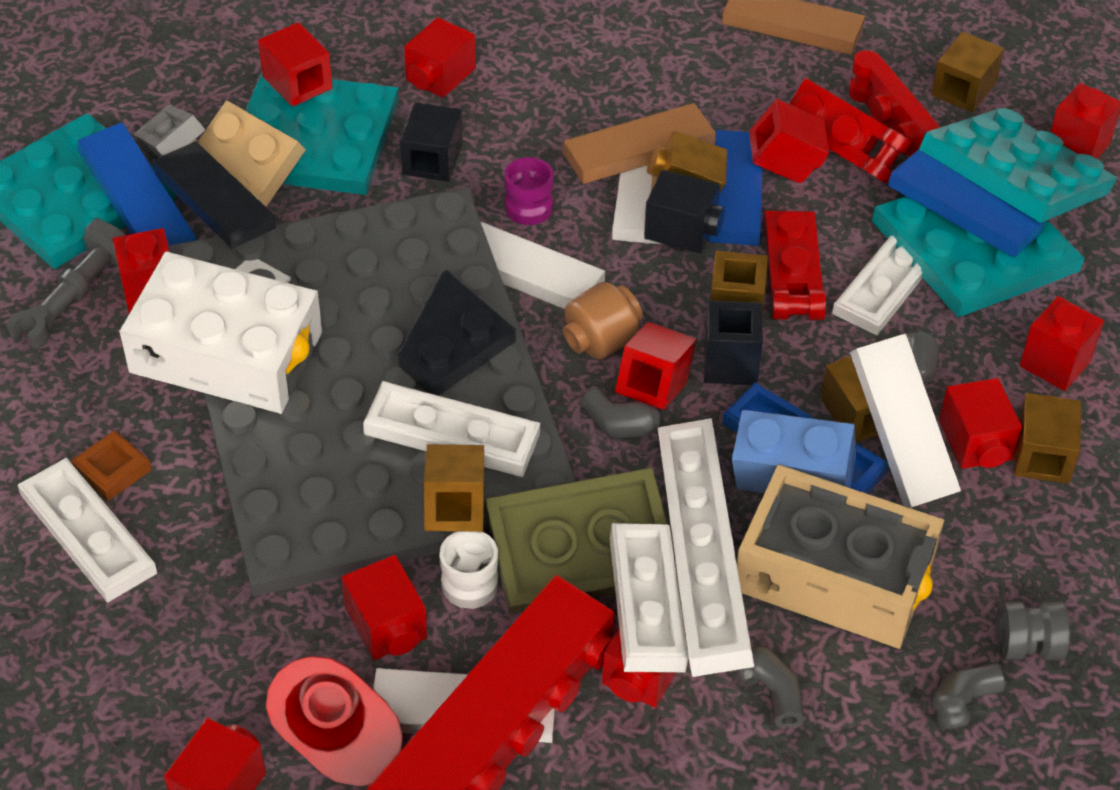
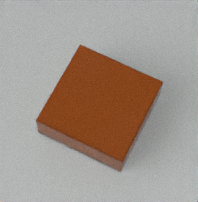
(111, 465)

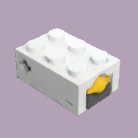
(222, 332)

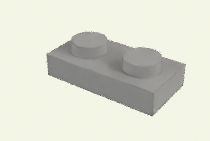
(169, 131)

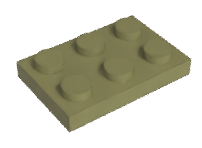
(567, 532)

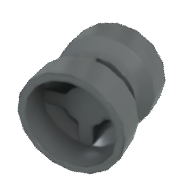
(1032, 630)

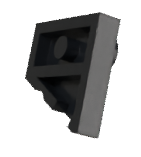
(452, 336)

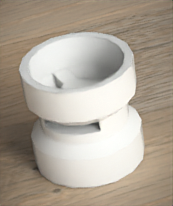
(469, 569)

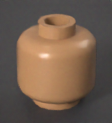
(602, 320)

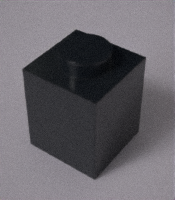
(431, 142)
(683, 211)
(733, 342)

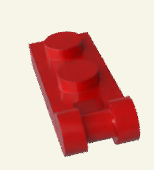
(889, 98)
(852, 131)
(794, 265)

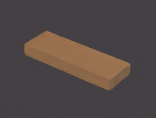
(797, 22)
(632, 143)

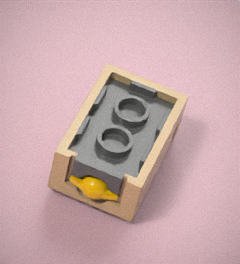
(839, 555)

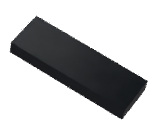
(214, 194)

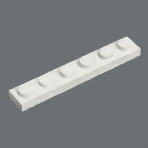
(704, 550)

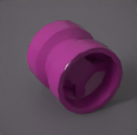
(529, 199)

